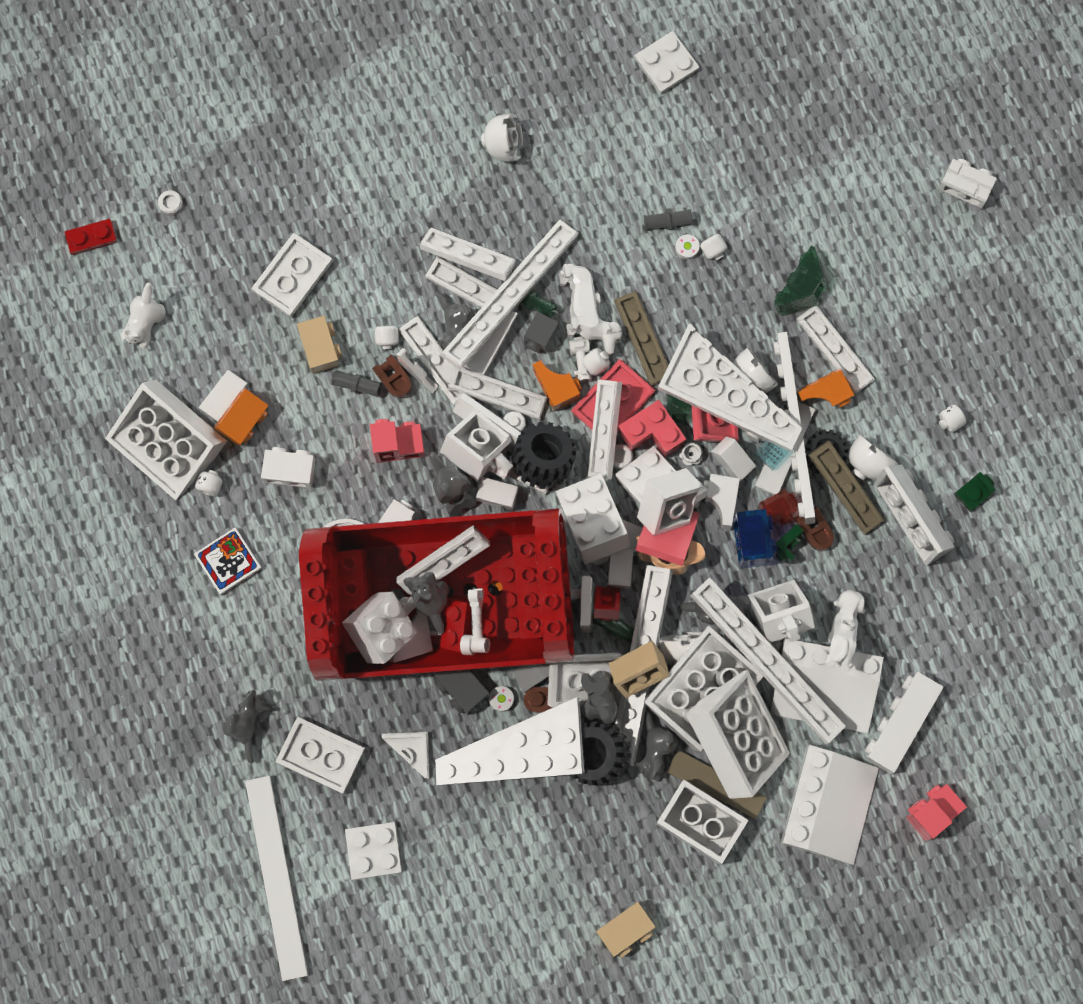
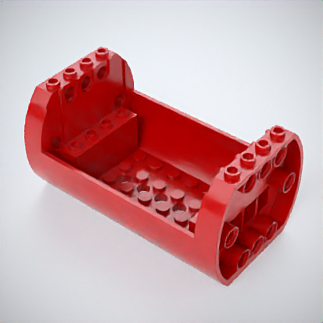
(524, 622)

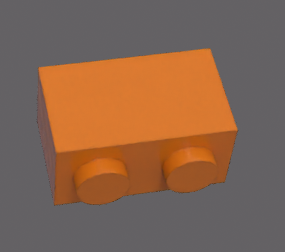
(241, 417)

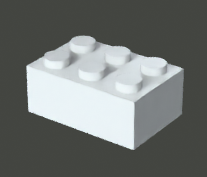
(593, 519)
(702, 822)

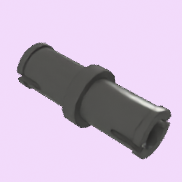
(668, 219)
(356, 383)

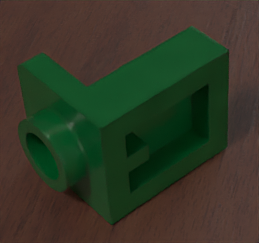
(975, 491)
(789, 540)

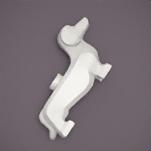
(584, 309)
(845, 629)

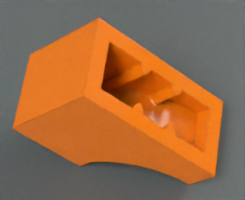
(829, 387)
(558, 388)

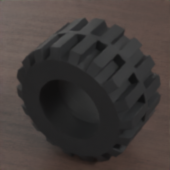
(547, 439)
(615, 754)

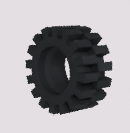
(820, 438)

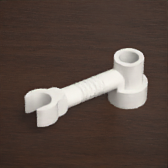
(475, 643)

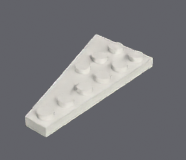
(718, 387)
(530, 749)

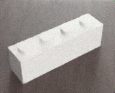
(903, 723)

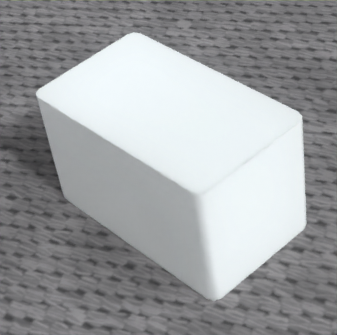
(733, 458)
(497, 493)
(620, 569)

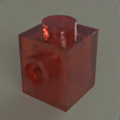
(780, 507)

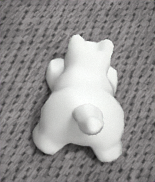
(143, 315)

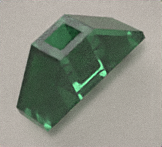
(803, 285)

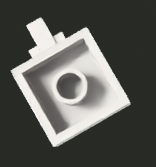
(478, 447)
(670, 501)
(781, 612)
(381, 626)

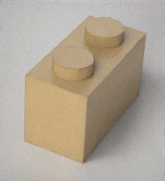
(318, 344)
(638, 669)
(626, 930)

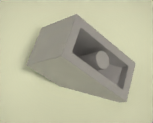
(531, 675)

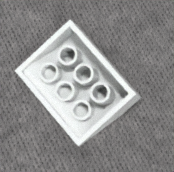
(165, 438)
(913, 513)
(695, 675)
(846, 693)
(738, 736)
(829, 805)

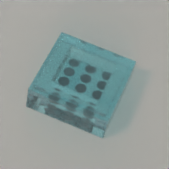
(771, 454)

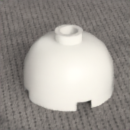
(500, 135)
(755, 371)
(868, 459)
(675, 647)

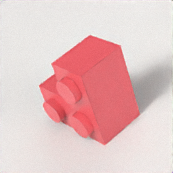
(652, 424)
(394, 442)
(935, 813)

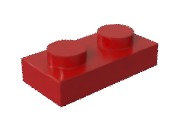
(90, 236)
(607, 603)
(456, 623)

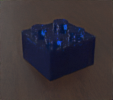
(753, 538)

